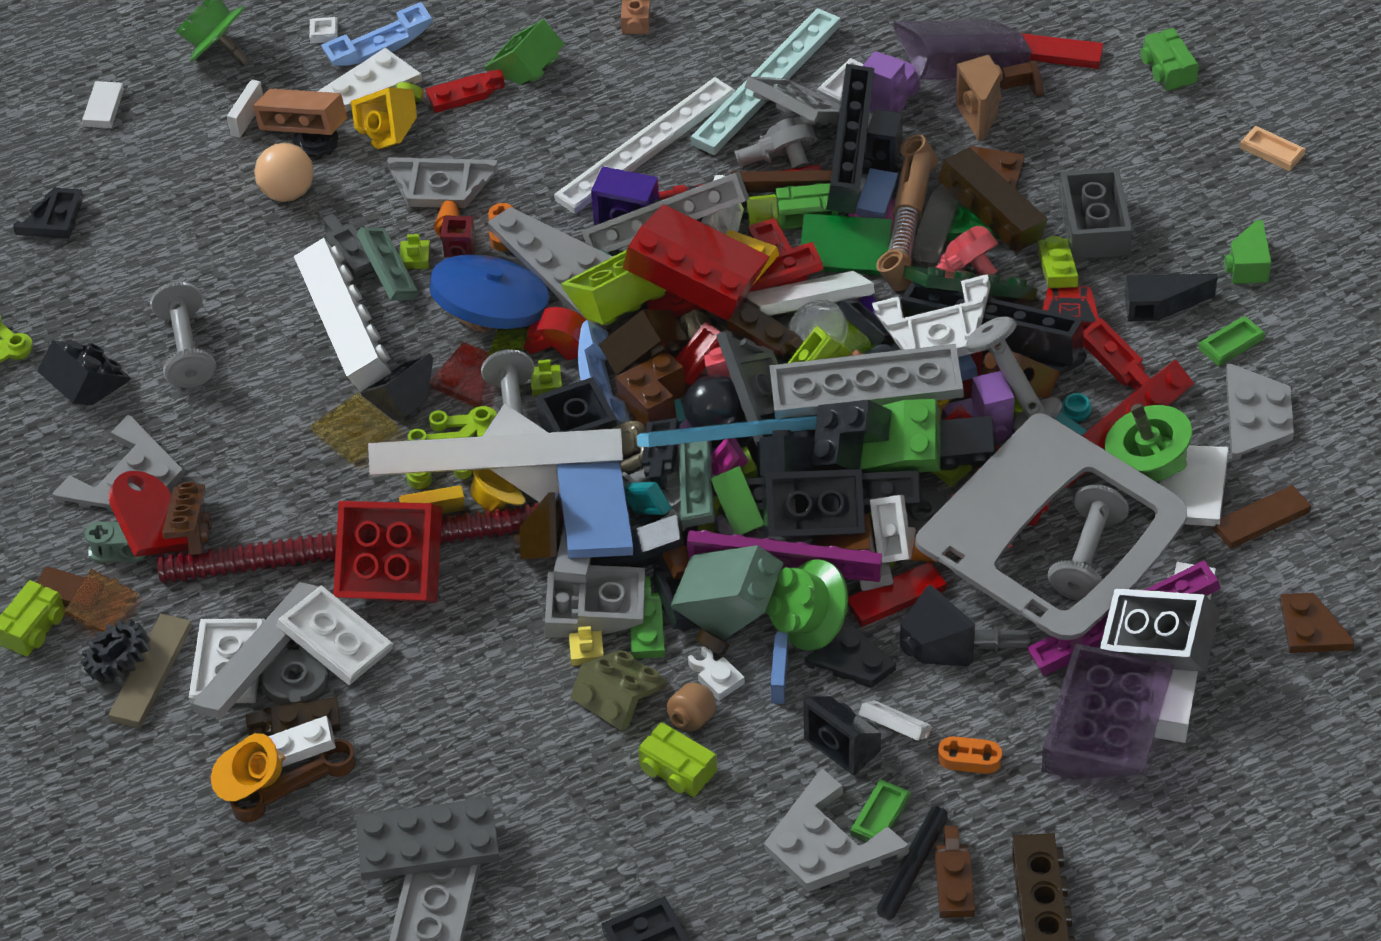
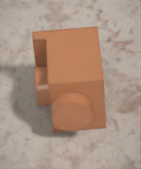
(635, 16)

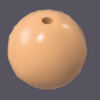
(284, 172)

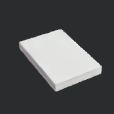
(532, 480)
(1201, 484)
(334, 635)
(216, 645)

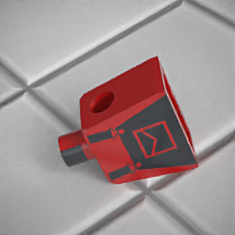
(1073, 302)

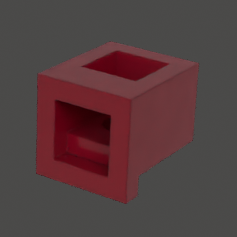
(458, 243)

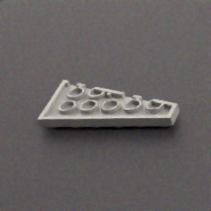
(548, 253)

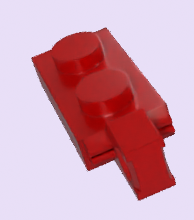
(464, 90)
(1115, 354)

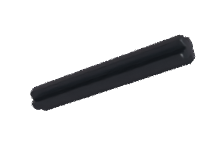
(912, 862)

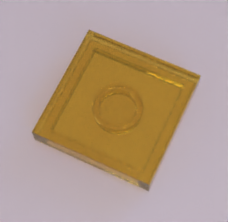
(353, 426)

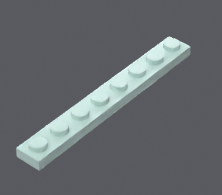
(781, 64)

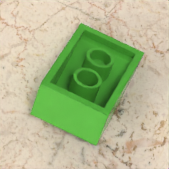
(911, 442)

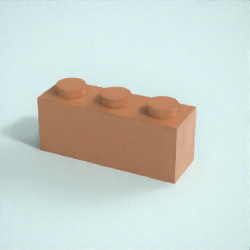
(300, 111)

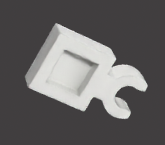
(716, 675)

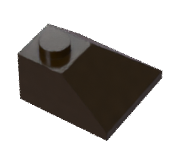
(540, 531)

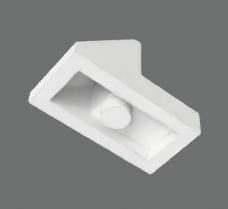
(891, 528)

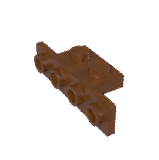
(188, 517)

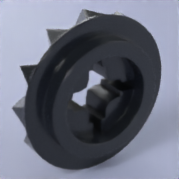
(327, 143)

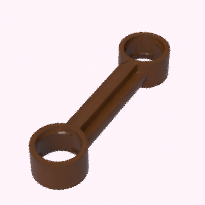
(297, 779)

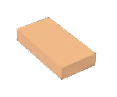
(1272, 148)

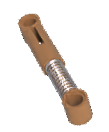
(908, 209)

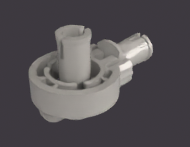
(784, 138)

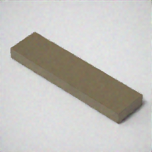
(147, 680)

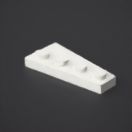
(373, 75)

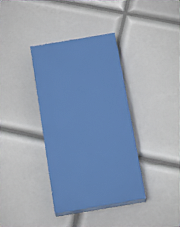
(594, 510)

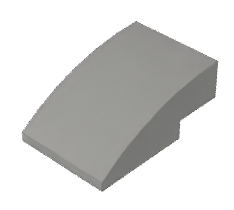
(606, 602)

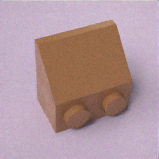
(978, 93)

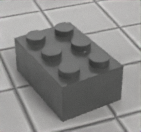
(1095, 213)

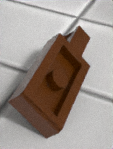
(954, 876)

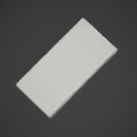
(795, 295)

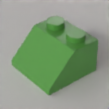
(527, 53)

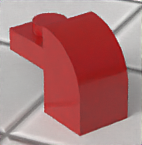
(557, 328)

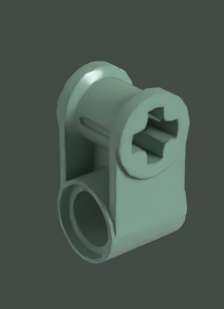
(112, 543)

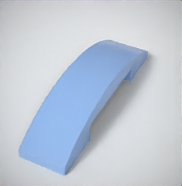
(410, 24)
(592, 364)

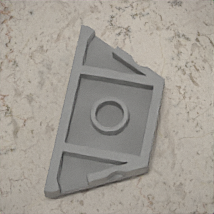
(434, 181)
(1257, 411)

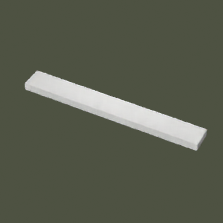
(648, 141)
(495, 452)

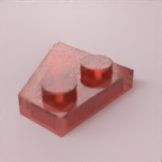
(462, 375)

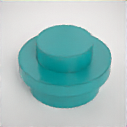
(1077, 407)

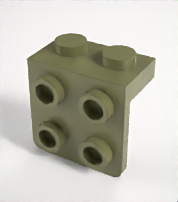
(613, 686)

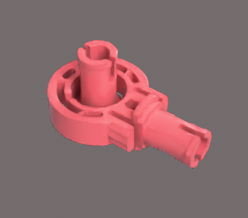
(970, 249)

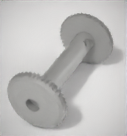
(992, 334)
(188, 366)
(507, 371)
(1100, 507)

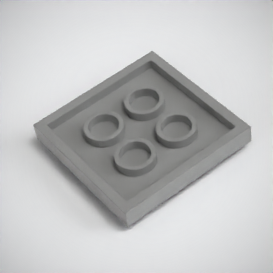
(796, 98)

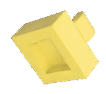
(585, 645)

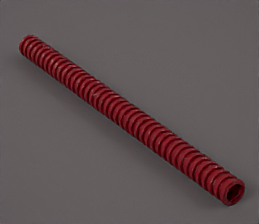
(325, 546)

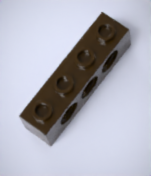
(1039, 854)

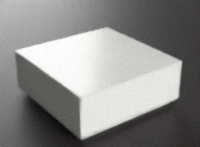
(323, 29)

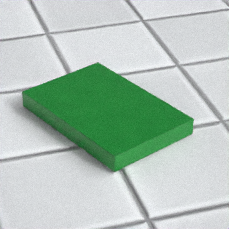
(847, 241)

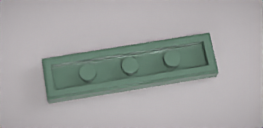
(696, 483)

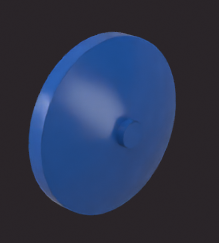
(488, 291)

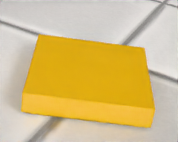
(449, 498)

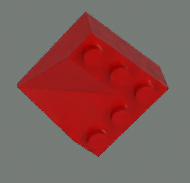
(388, 551)

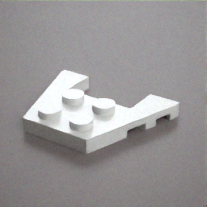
(939, 326)

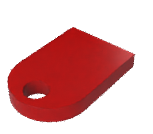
(143, 513)

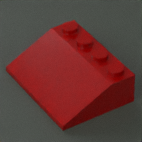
(694, 261)

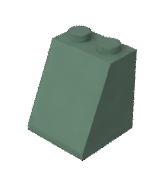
(727, 588)

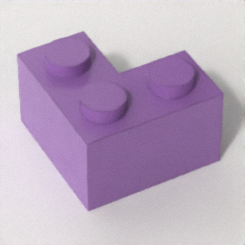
(892, 82)
(989, 398)

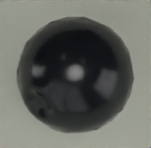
(712, 402)

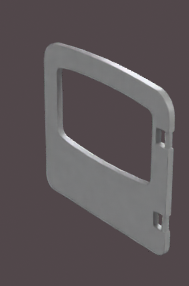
(1012, 490)

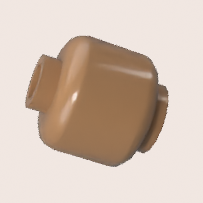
(691, 707)

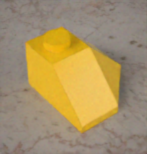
(385, 115)

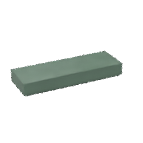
(387, 264)

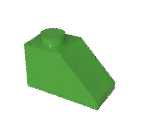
(1249, 256)

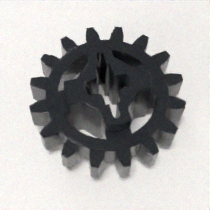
(115, 651)

